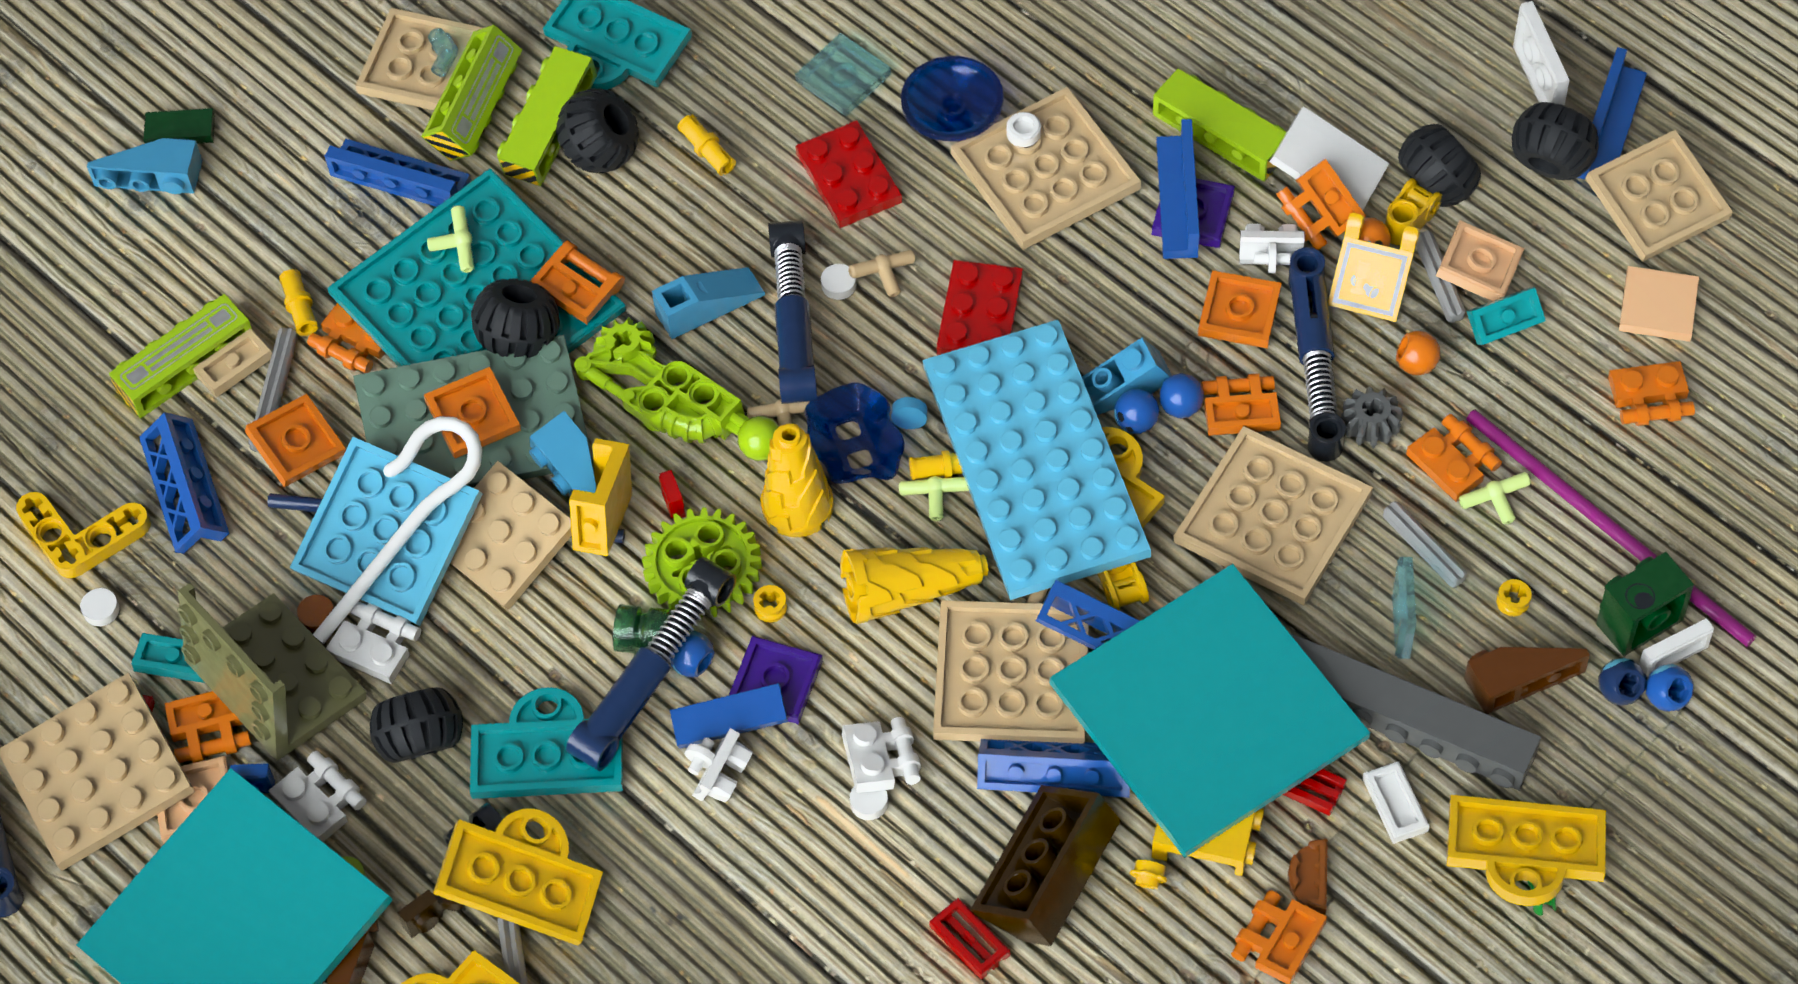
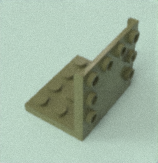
(267, 671)

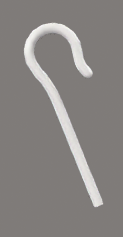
(416, 517)

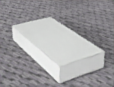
(1677, 646)
(1395, 802)

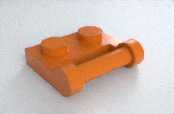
(574, 291)

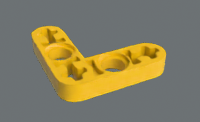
(80, 544)

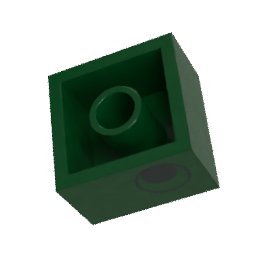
(1644, 603)

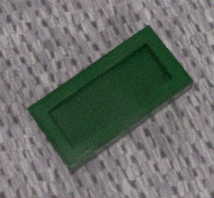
(180, 124)

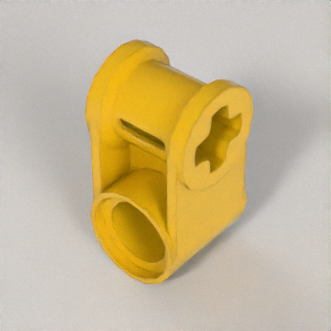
(1411, 208)
(1124, 586)

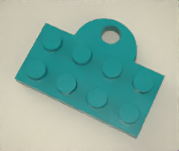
(619, 39)
(531, 753)

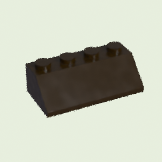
(1046, 863)

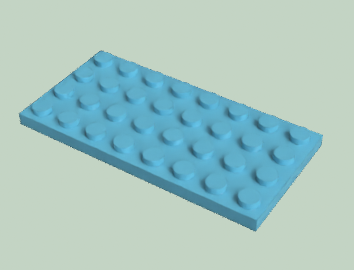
(1035, 459)

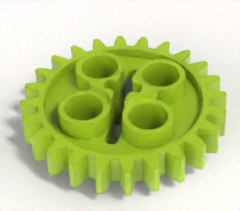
(687, 539)

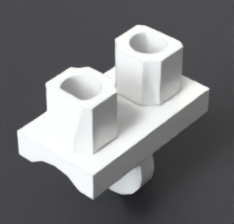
(1269, 247)
(713, 781)

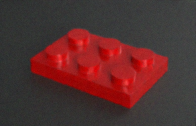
(848, 174)
(978, 304)

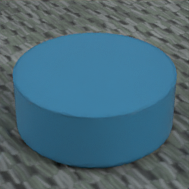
(909, 413)

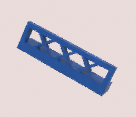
(1616, 109)
(394, 172)
(1178, 194)
(187, 474)
(1082, 609)
(1029, 764)

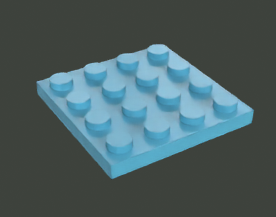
(363, 514)

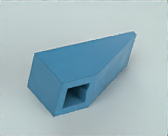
(154, 166)
(703, 297)
(1132, 368)
(565, 453)

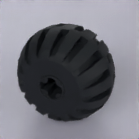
(597, 130)
(1555, 141)
(1440, 164)
(515, 317)
(416, 724)

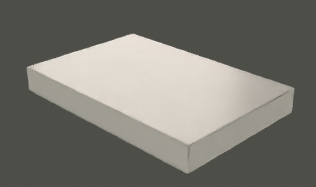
(1539, 57)
(1314, 139)

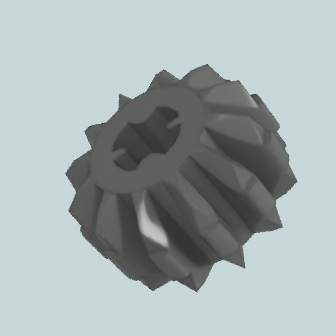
(1372, 416)

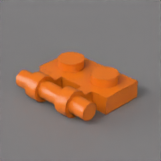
(1329, 198)
(341, 328)
(1649, 385)
(1230, 413)
(1446, 464)
(202, 715)
(1290, 941)

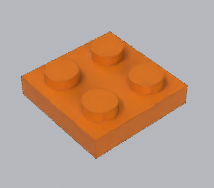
(1239, 309)
(476, 401)
(295, 440)

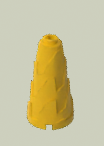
(795, 487)
(894, 579)

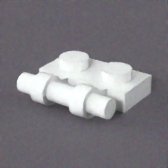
(368, 651)
(869, 759)
(308, 805)

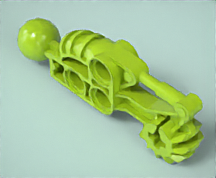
(631, 352)

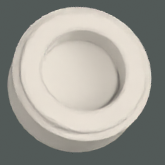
(1023, 129)
(837, 282)
(99, 607)
(868, 804)

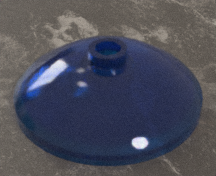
(947, 87)

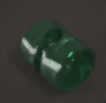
(635, 627)

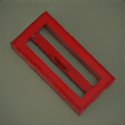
(1324, 777)
(959, 949)

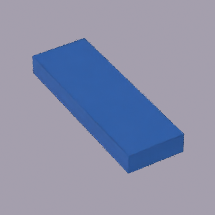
(739, 711)

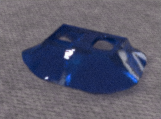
(878, 433)

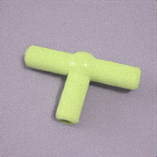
(460, 238)
(934, 487)
(1496, 493)

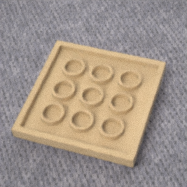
(1056, 179)
(1273, 515)
(998, 671)
(95, 771)

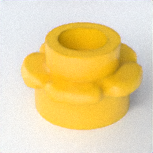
(1148, 874)

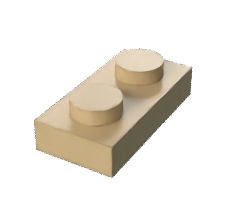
(233, 363)

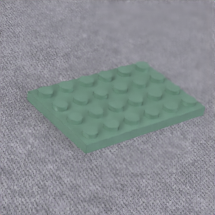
(534, 386)

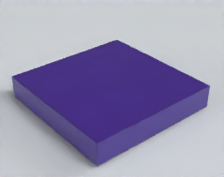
(1213, 205)
(775, 663)

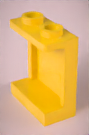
(599, 514)
(1229, 848)

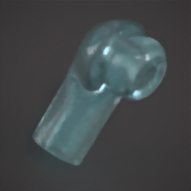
(445, 50)

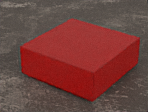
(671, 494)

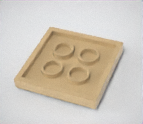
(403, 59)
(1658, 195)
(509, 536)

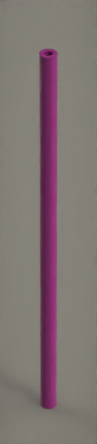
(1601, 520)

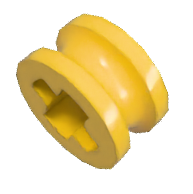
(1504, 602)
(769, 613)

